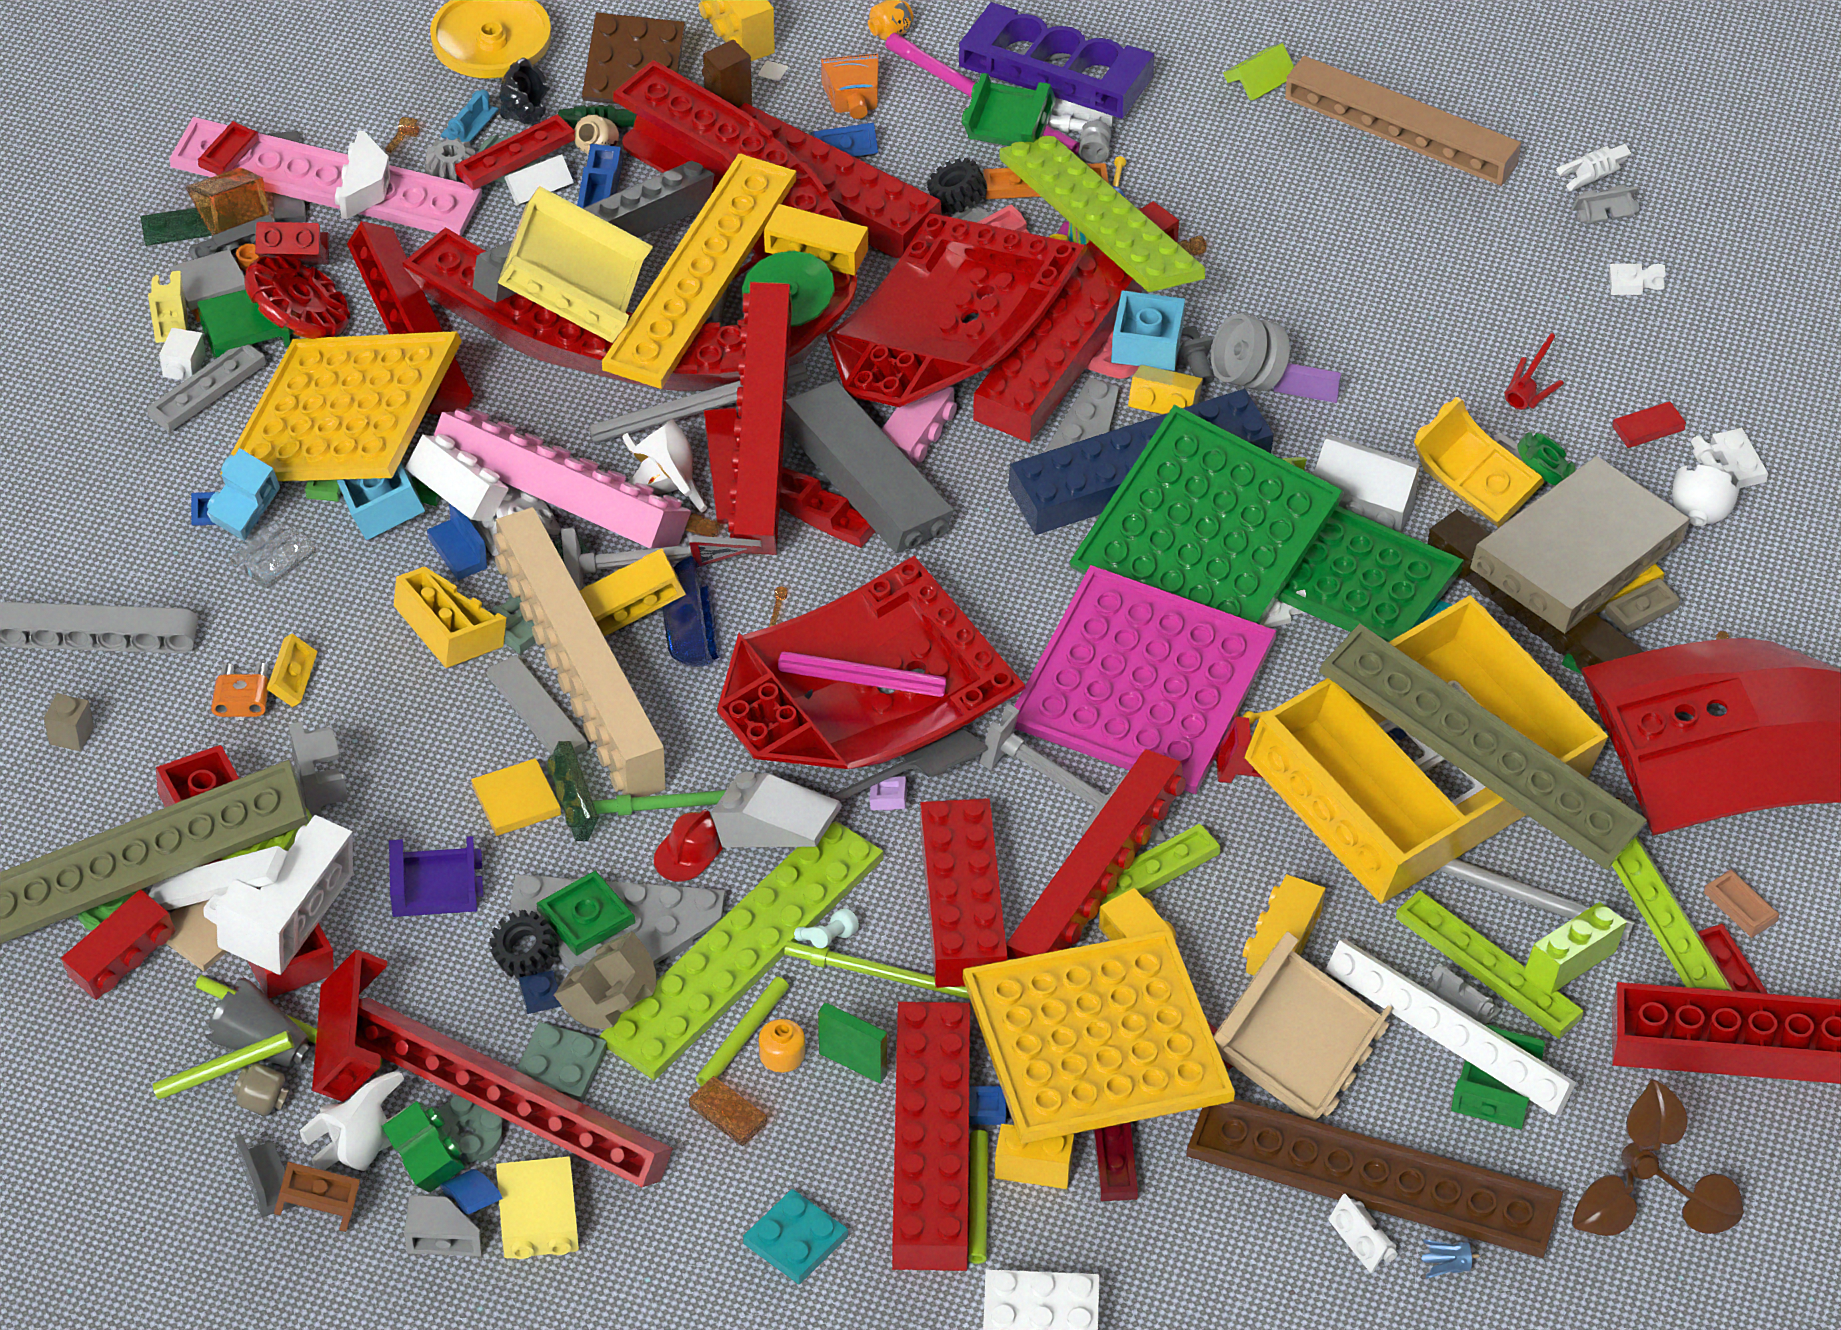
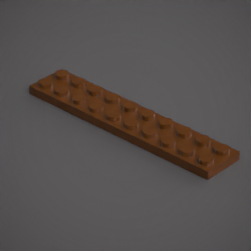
(1377, 1174)

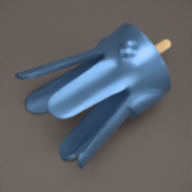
(1454, 1257)

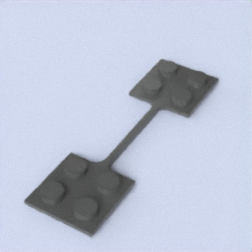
(930, 760)

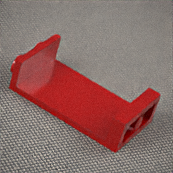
(339, 1063)

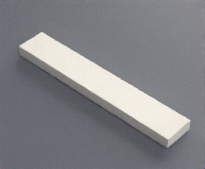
(204, 881)

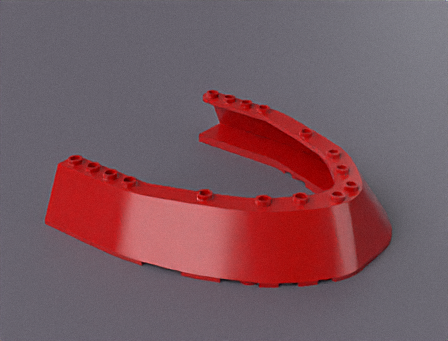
(672, 126)

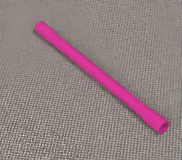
(910, 52)

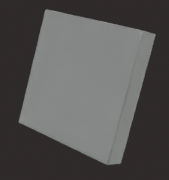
(209, 277)

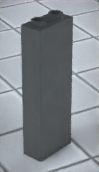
(866, 467)

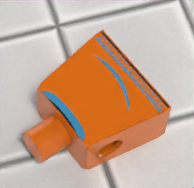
(851, 83)

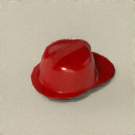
(688, 847)

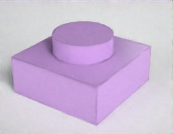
(889, 794)

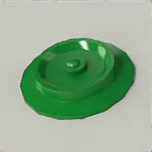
(808, 279)

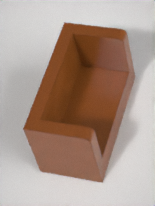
(318, 1191)

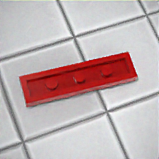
(515, 152)

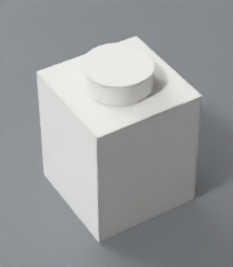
(182, 354)

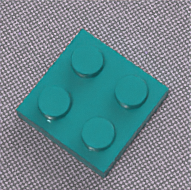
(795, 1236)

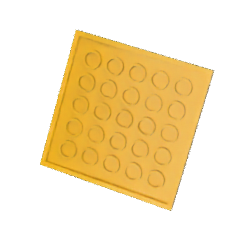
(346, 404)
(1097, 1036)

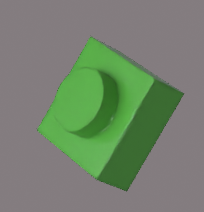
(323, 490)

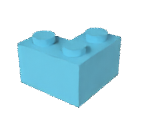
(246, 494)

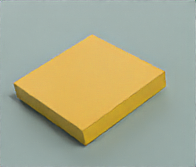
(516, 797)

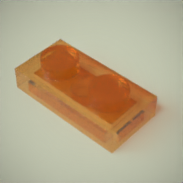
(728, 1111)

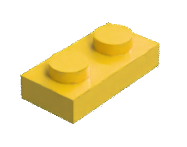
(292, 670)

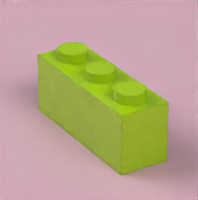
(1574, 948)

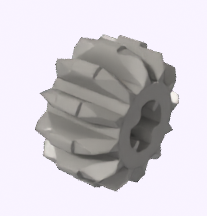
(443, 157)

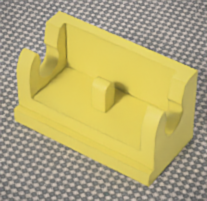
(167, 306)

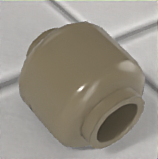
(260, 1089)

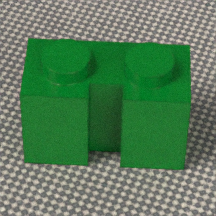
(424, 1146)

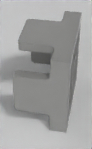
(310, 749)

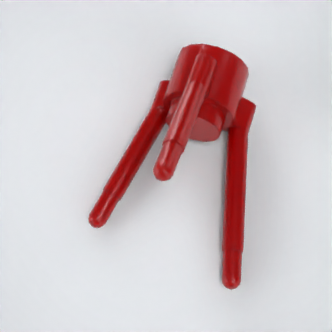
(1522, 390)

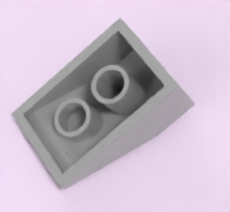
(772, 813)

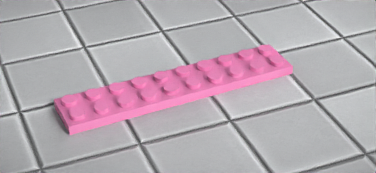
(316, 173)

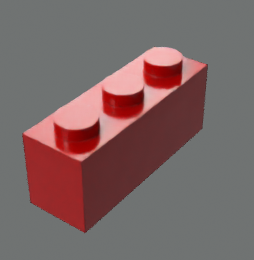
(118, 944)

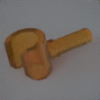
(406, 126)

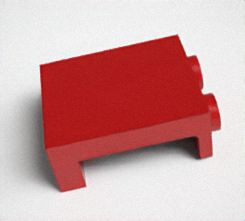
(294, 241)

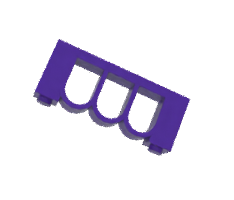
(999, 26)

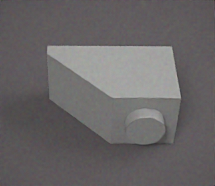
(439, 1228)

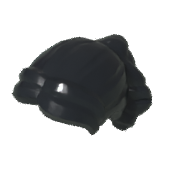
(523, 93)

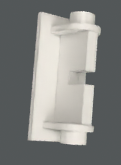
(1358, 1231)

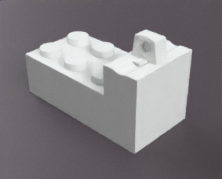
(277, 918)

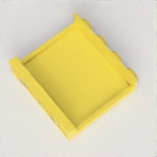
(574, 264)

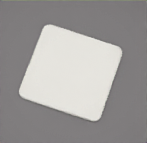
(773, 70)

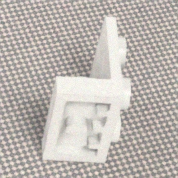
(513, 502)

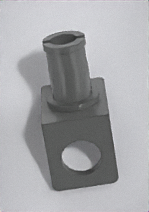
(1196, 353)

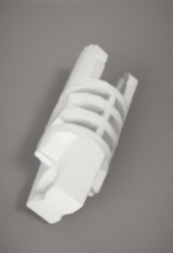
(1594, 165)

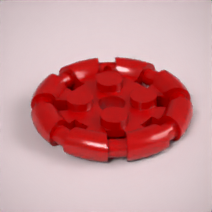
(297, 297)

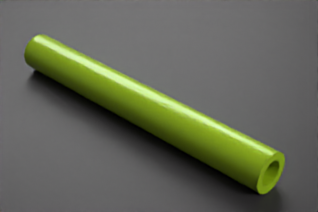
(743, 1030)
(223, 1065)
(978, 1197)

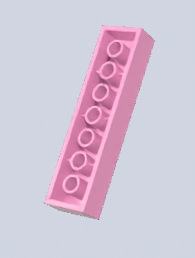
(567, 482)

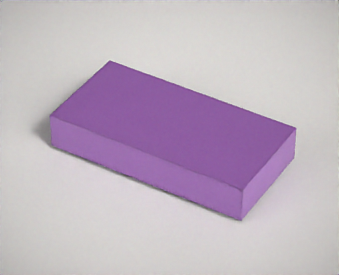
(1309, 383)

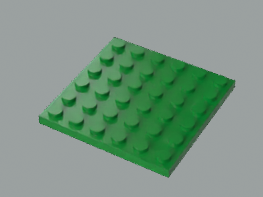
(1209, 519)

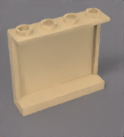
(1298, 1032)

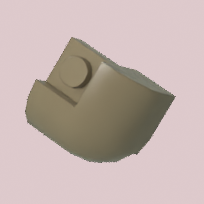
(608, 983)

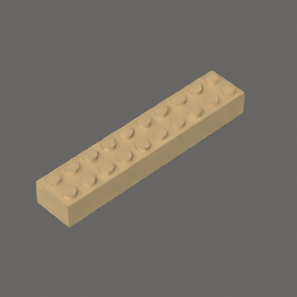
(580, 655)

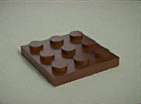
(626, 45)

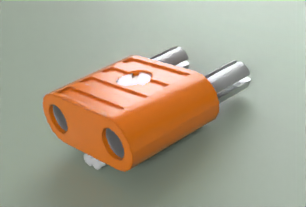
(240, 693)

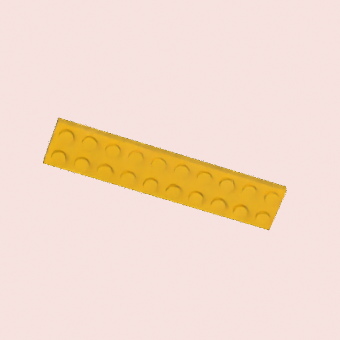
(698, 271)

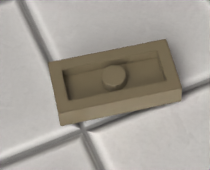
(1642, 605)

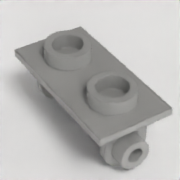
(1592, 206)
(1462, 996)

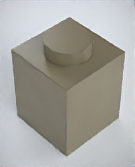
(68, 722)

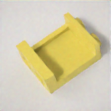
(537, 1207)

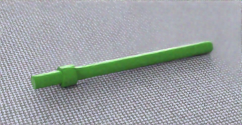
(625, 804)

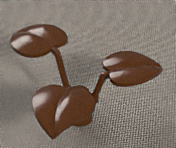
(1654, 1120)

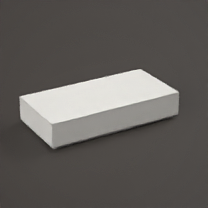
(549, 174)

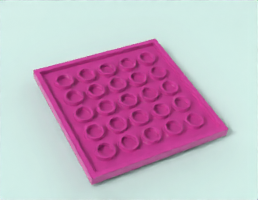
(1142, 674)

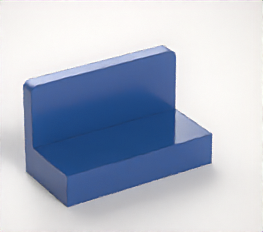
(853, 140)
(459, 545)

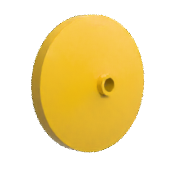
(489, 35)

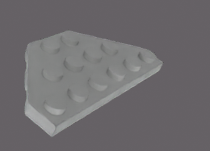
(664, 915)

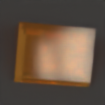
(229, 199)

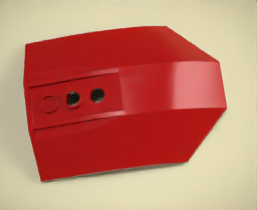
(912, 329)
(890, 623)
(1764, 753)

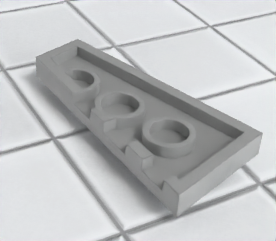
(1089, 414)

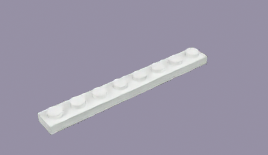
(1451, 1027)

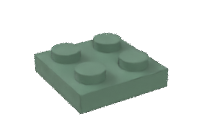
(563, 1059)

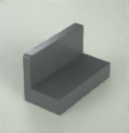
(264, 1174)

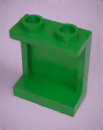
(1007, 113)
(235, 322)
(1490, 1099)

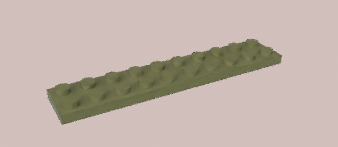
(1483, 746)
(150, 849)

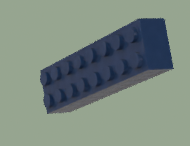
(1084, 475)

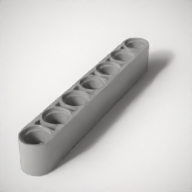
(97, 627)

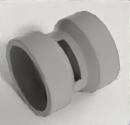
(1095, 142)

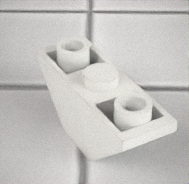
(364, 177)

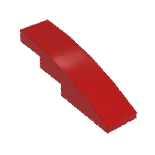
(720, 446)
(822, 509)

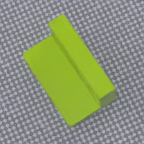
(1262, 71)

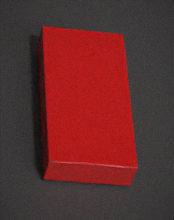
(228, 148)
(1649, 424)

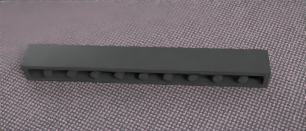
(634, 210)

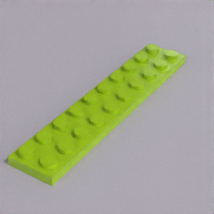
(1102, 214)
(740, 950)

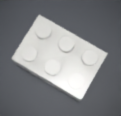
(1040, 1300)

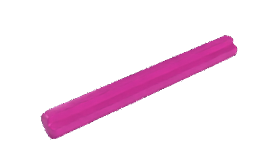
(862, 674)

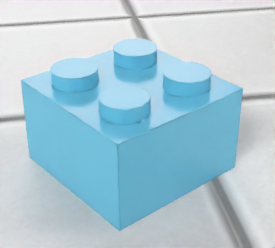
(1148, 330)
(381, 502)

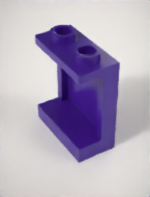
(434, 880)

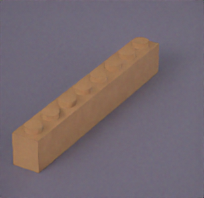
(1403, 120)

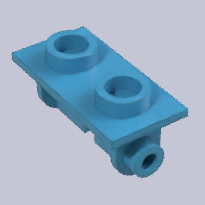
(471, 118)

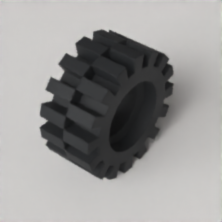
(957, 185)
(514, 930)

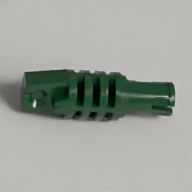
(619, 117)

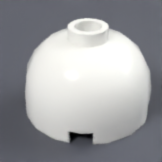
(1704, 494)

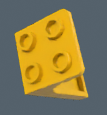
(1474, 464)

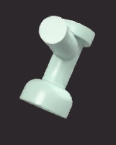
(842, 924)

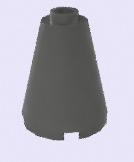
(252, 1018)

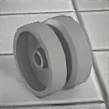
(1250, 352)

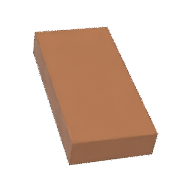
(1741, 903)

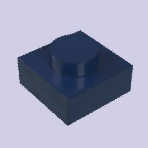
(539, 992)

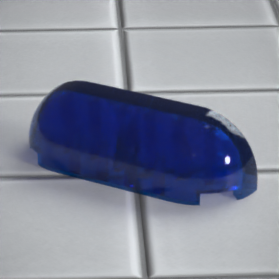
(691, 620)

